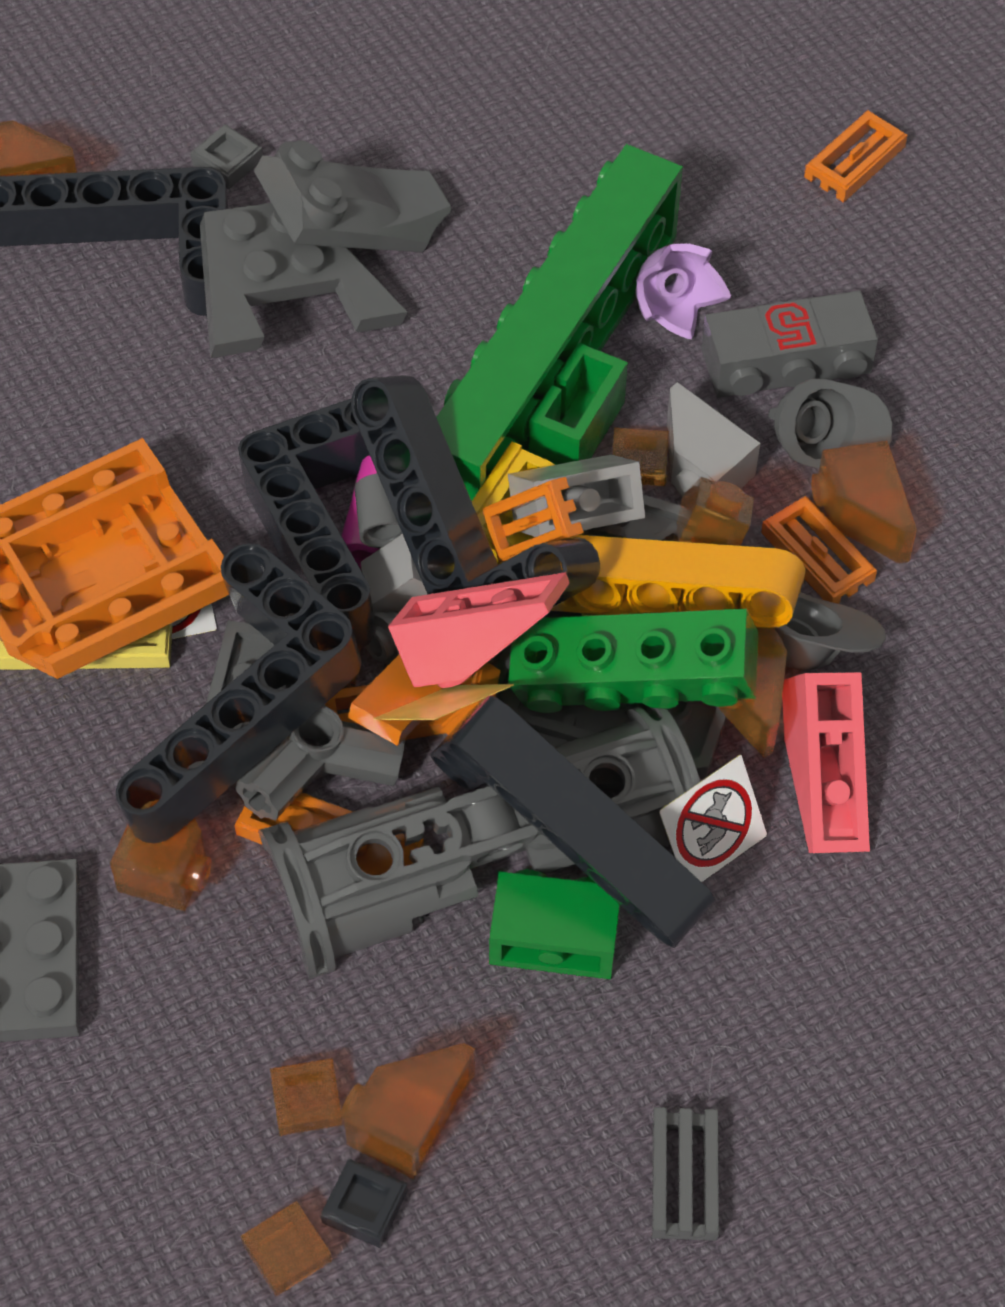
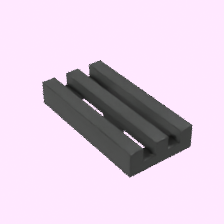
(685, 1123)

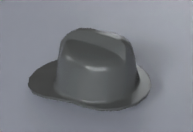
(828, 416)
(823, 630)

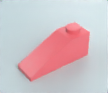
(460, 630)
(828, 759)

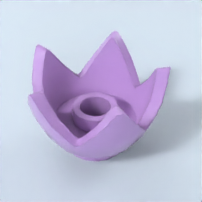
(693, 287)

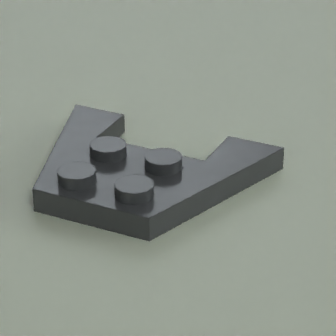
(256, 263)

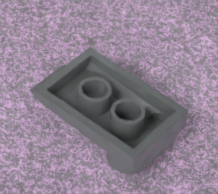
(351, 204)

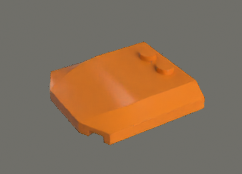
(100, 562)

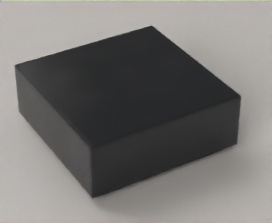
(364, 1203)

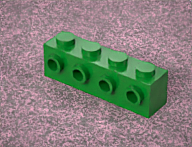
(636, 660)

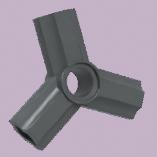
(294, 764)

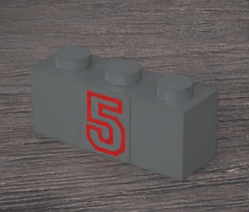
(788, 343)

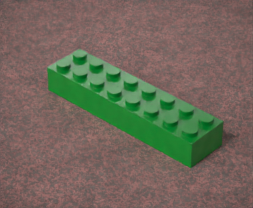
(565, 302)

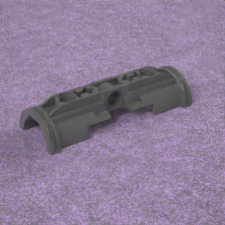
(348, 910)

